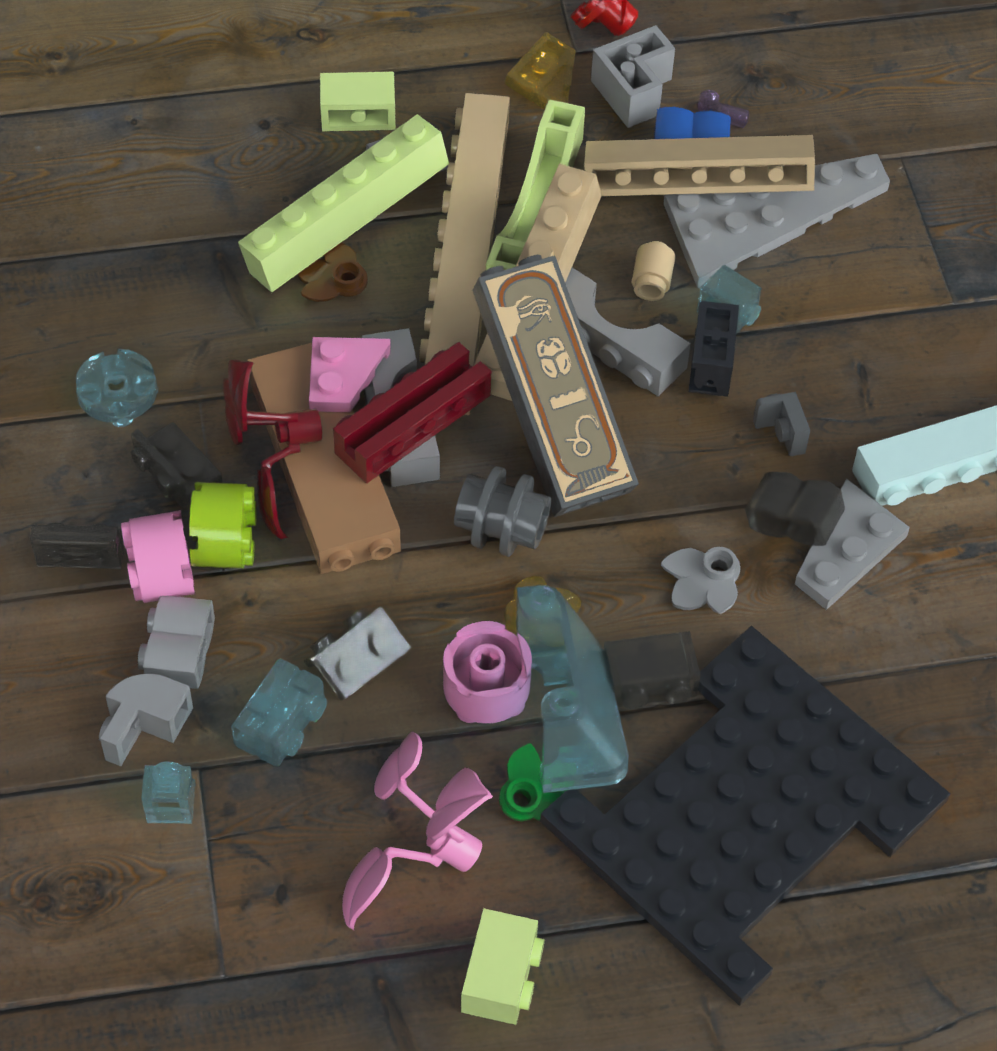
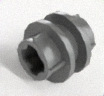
(502, 511)

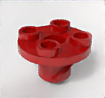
(615, 15)

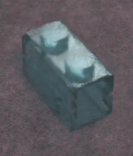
(279, 712)

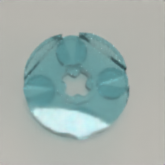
(120, 405)

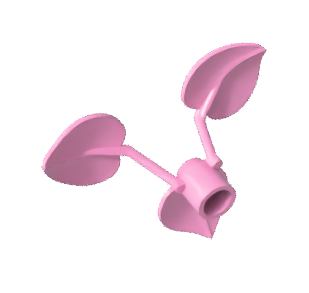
(444, 838)

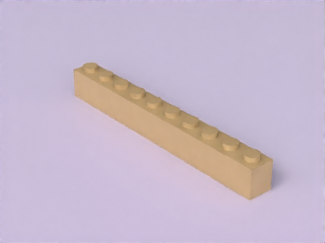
(469, 224)

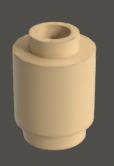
(653, 270)

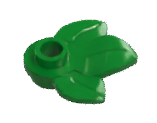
(524, 779)

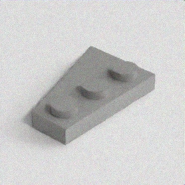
(855, 546)

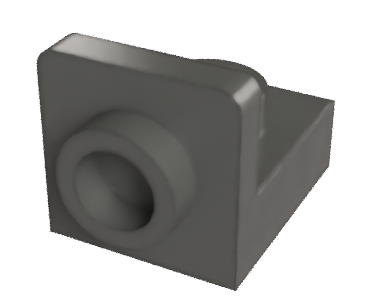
(788, 418)

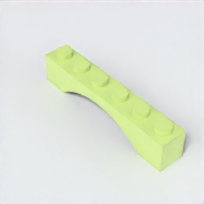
(555, 144)

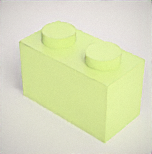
(357, 101)
(500, 967)

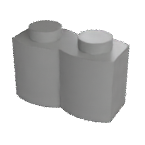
(178, 639)

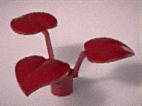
(290, 427)

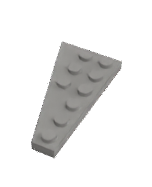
(735, 226)

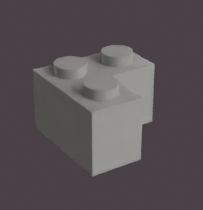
(632, 73)

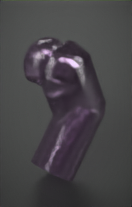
(709, 102)

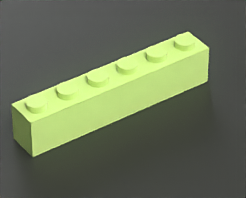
(344, 203)

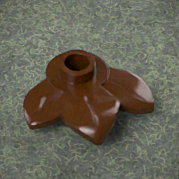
(330, 276)

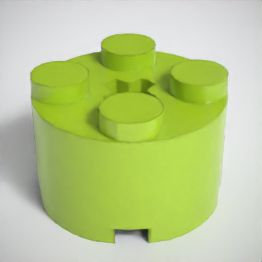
(220, 525)

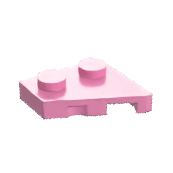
(343, 370)

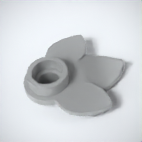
(700, 582)

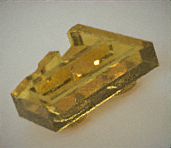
(544, 71)

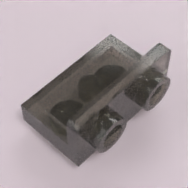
(358, 651)

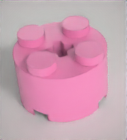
(159, 555)
(487, 673)

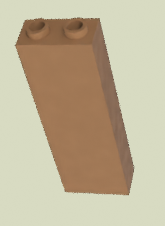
(339, 511)

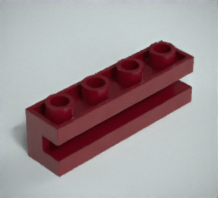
(411, 412)

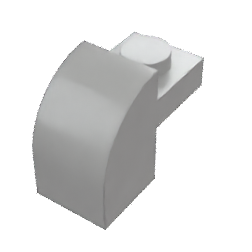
(143, 704)

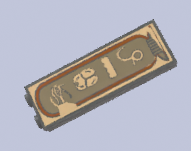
(554, 384)

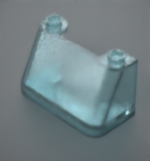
(580, 721)

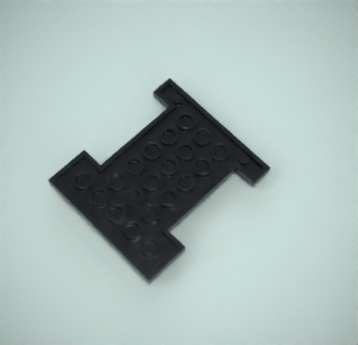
(747, 809)

